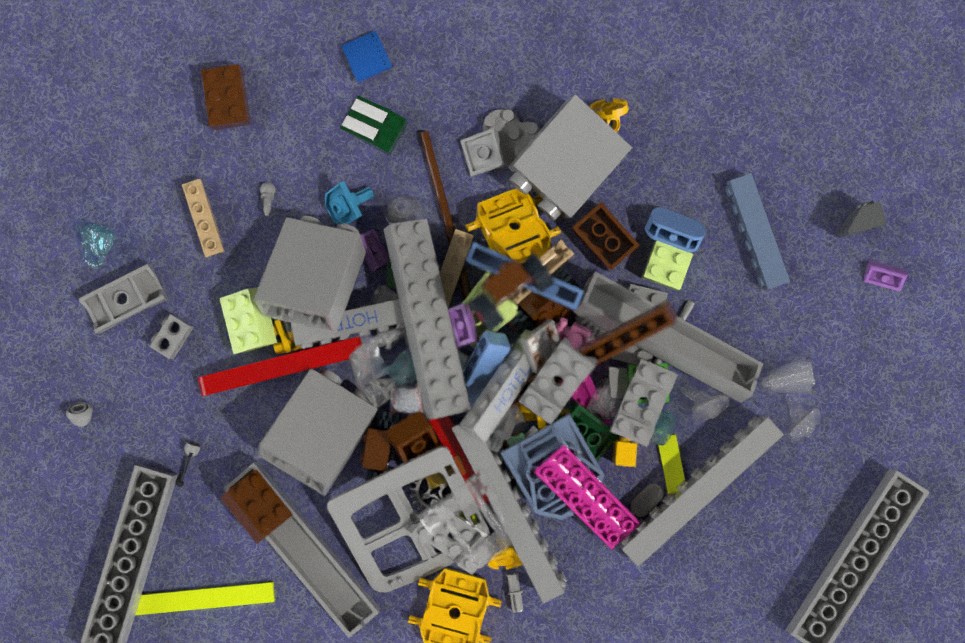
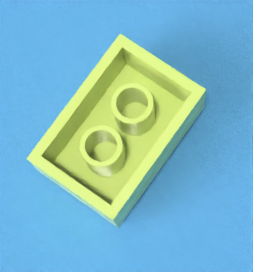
(245, 322)

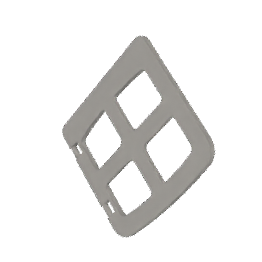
(391, 483)

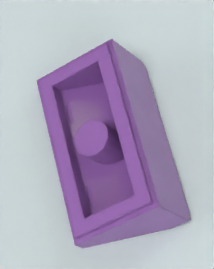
(376, 255)
(885, 275)
(463, 324)

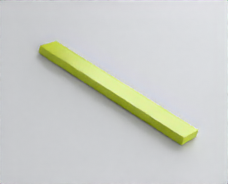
(206, 598)

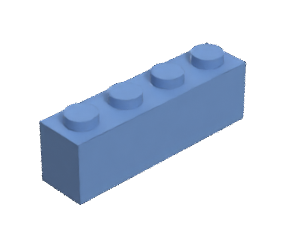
(484, 363)

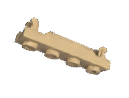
(203, 218)
(552, 260)
(454, 263)

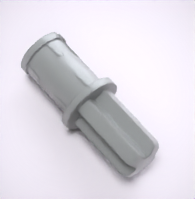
(515, 592)

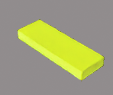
(671, 464)

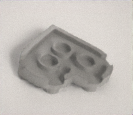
(511, 132)

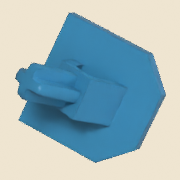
(344, 205)

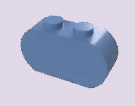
(675, 229)

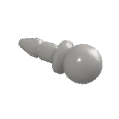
(267, 190)

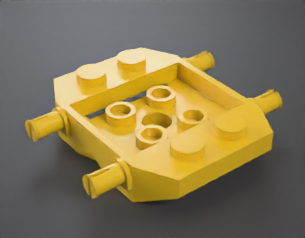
(513, 207)
(441, 602)

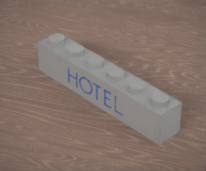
(354, 321)
(499, 393)

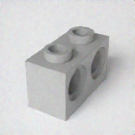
(175, 340)

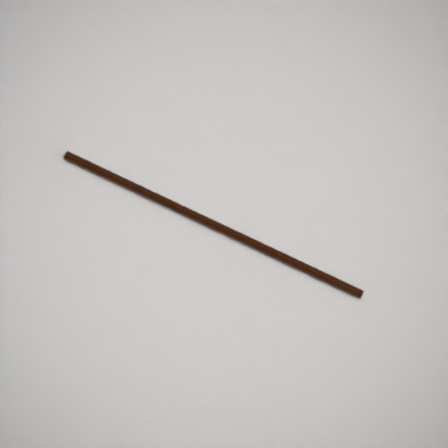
(446, 218)

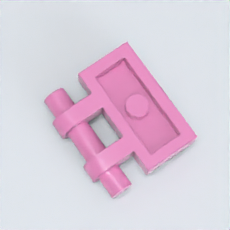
(576, 334)

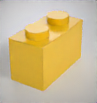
(624, 452)

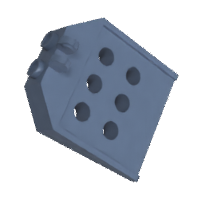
(536, 450)

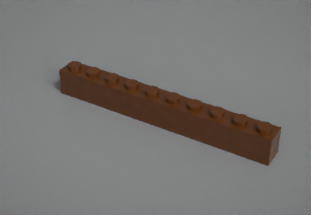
(620, 338)

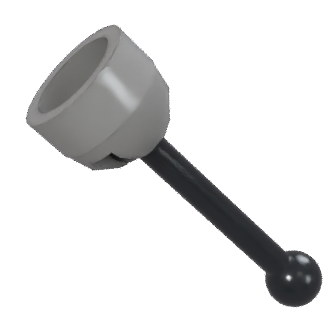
(191, 449)

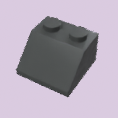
(863, 218)

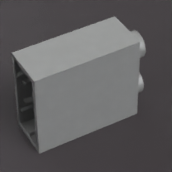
(568, 159)
(311, 273)
(317, 430)

